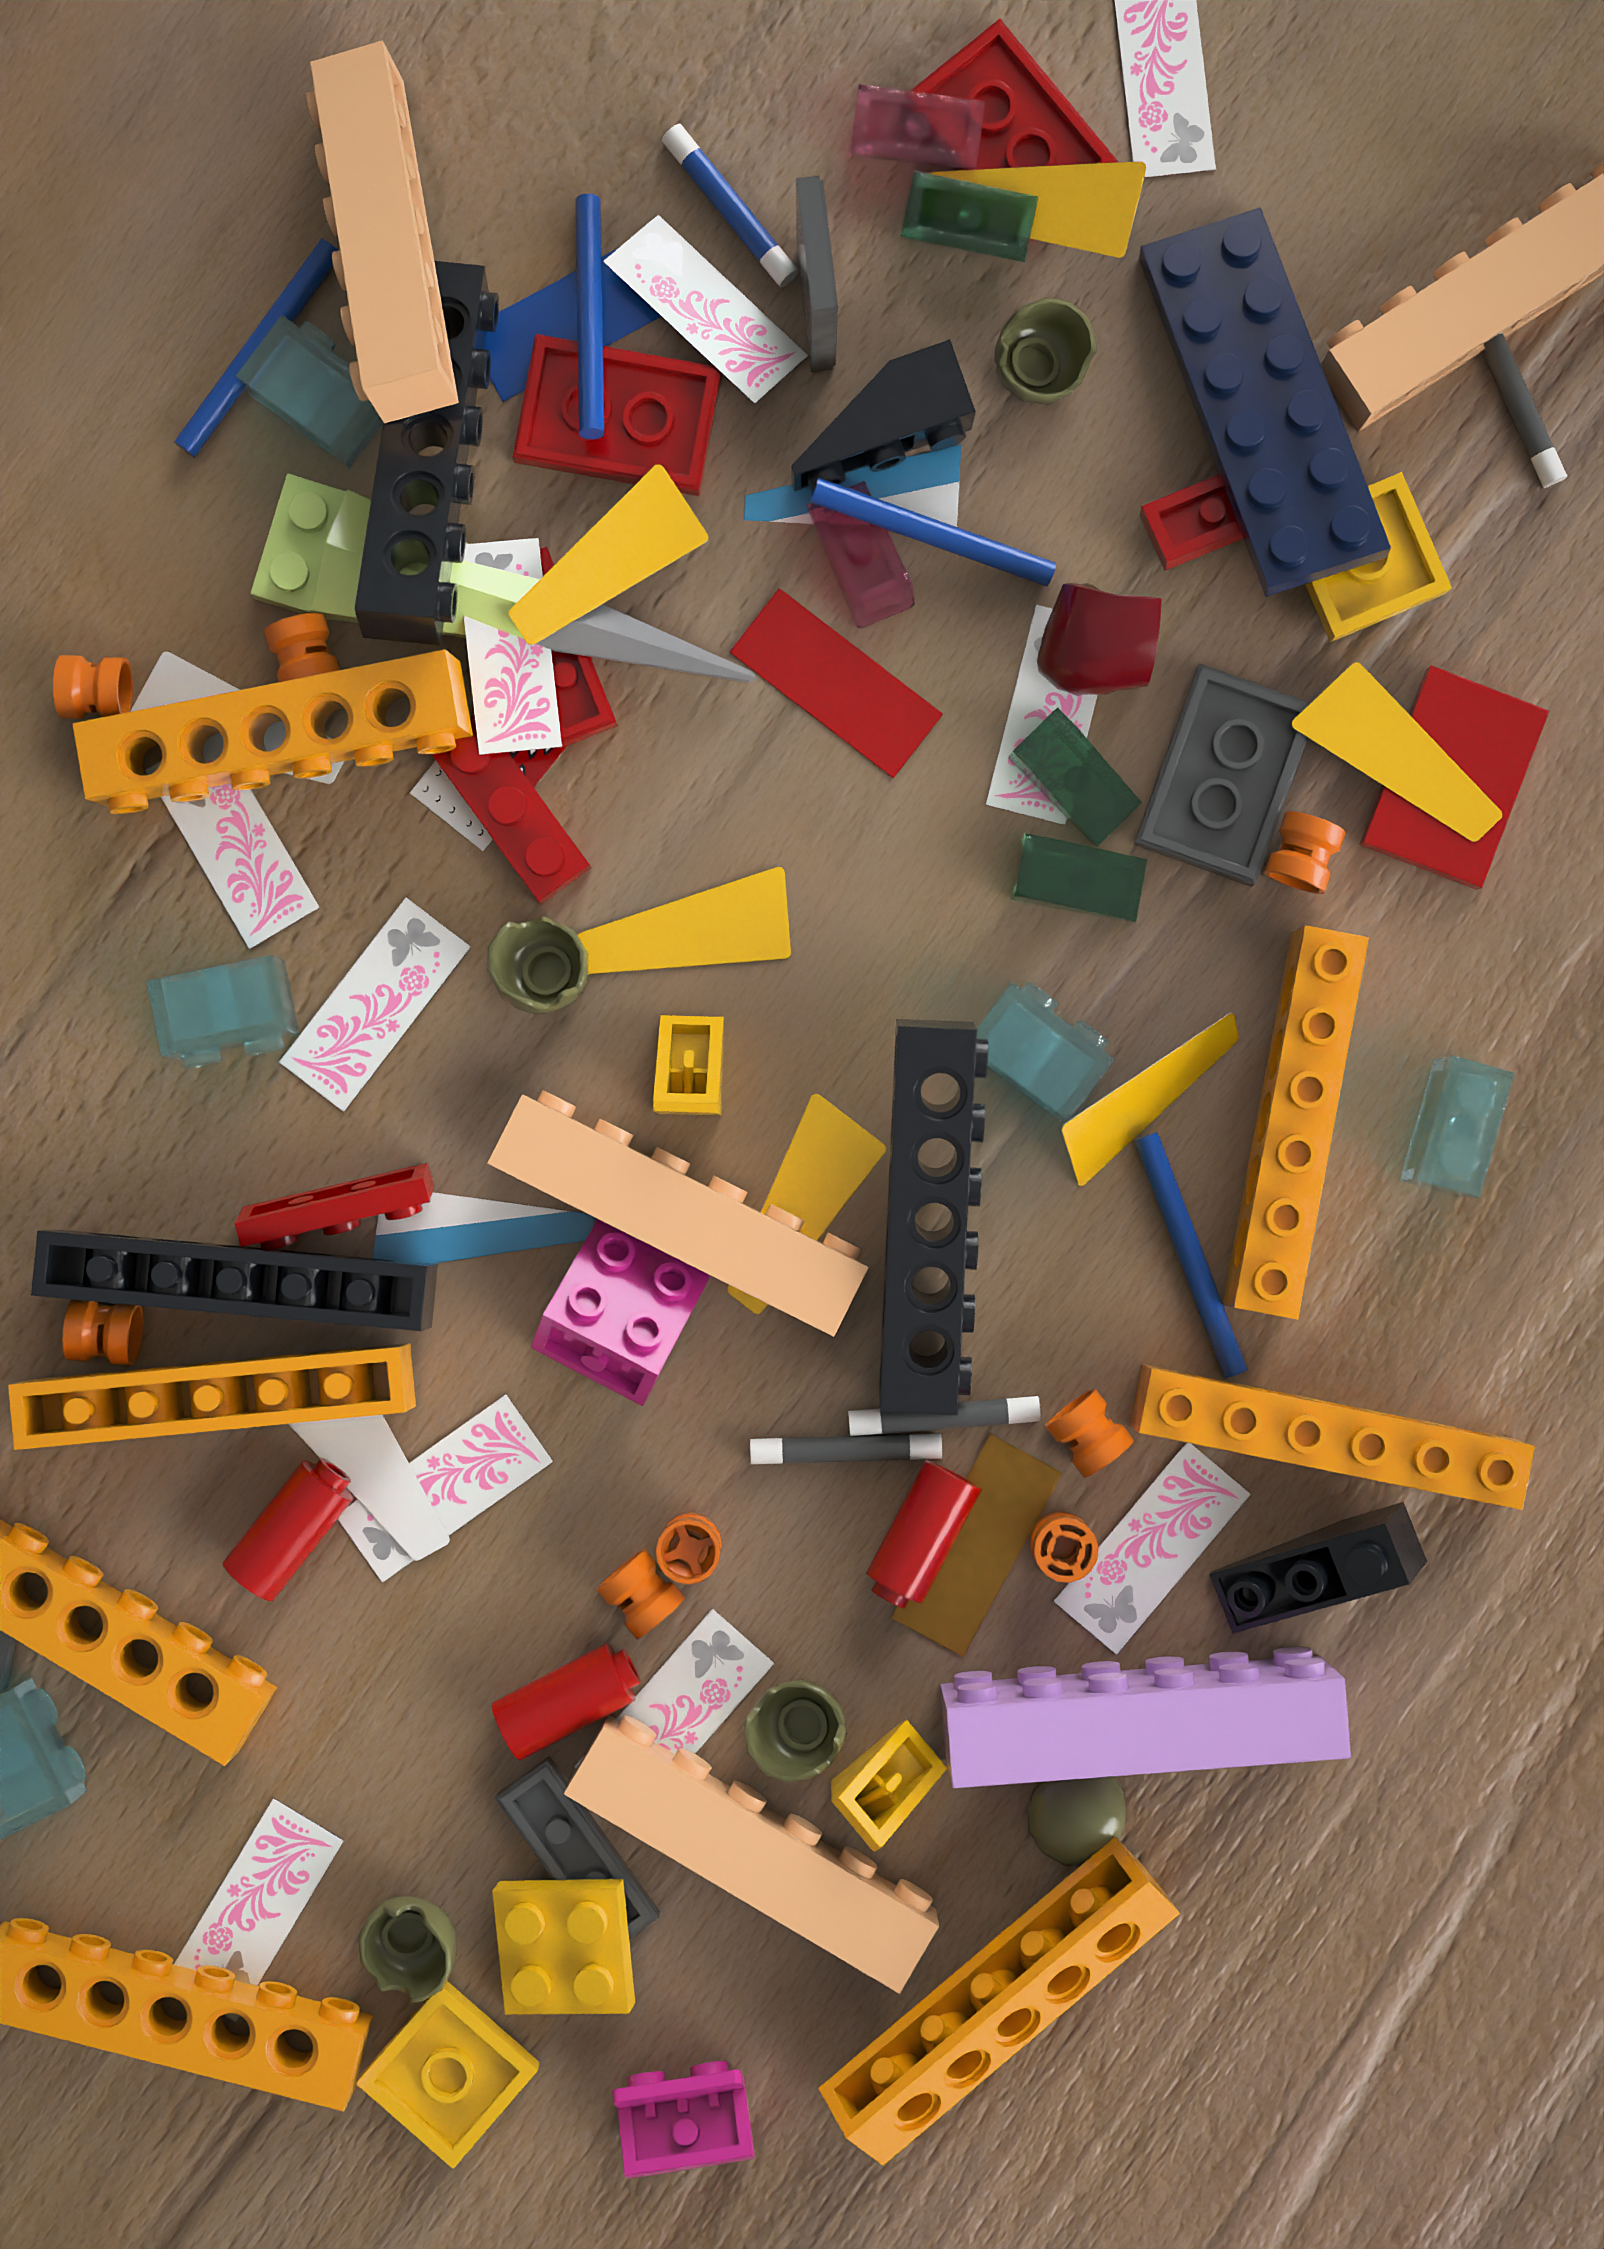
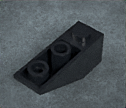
(903, 408)
(1321, 1569)

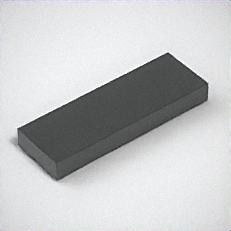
(569, 1838)

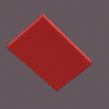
(1024, 111)
(653, 415)
(1493, 745)

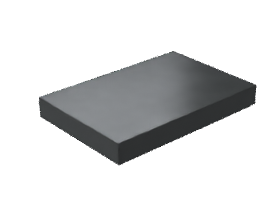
(816, 273)
(1224, 776)

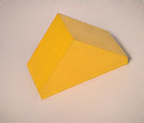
(689, 1065)
(886, 1784)

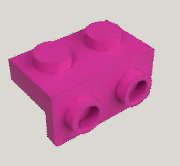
(683, 2120)

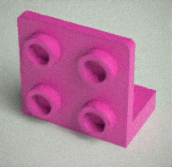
(619, 1311)

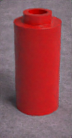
(289, 1528)
(922, 1534)
(566, 1700)

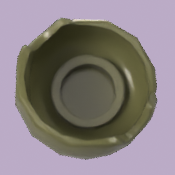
(1044, 351)
(538, 965)
(795, 1731)
(1076, 1817)
(408, 1946)

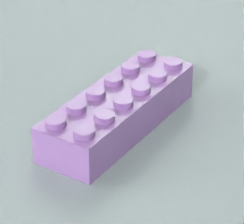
(1143, 1718)

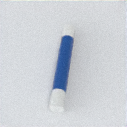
(730, 205)

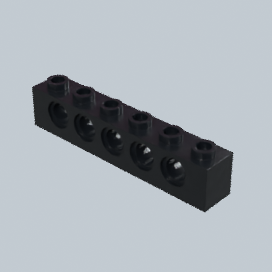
(417, 605)
(234, 1279)
(908, 1379)

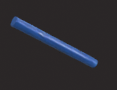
(589, 316)
(228, 387)
(932, 532)
(1190, 1255)

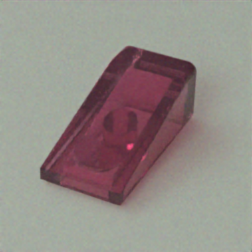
(916, 127)
(863, 564)

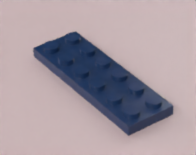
(1264, 402)

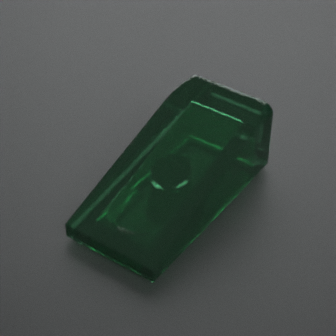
(968, 216)
(1075, 777)
(1078, 878)

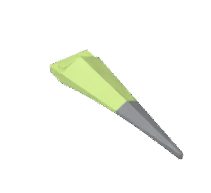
(316, 565)

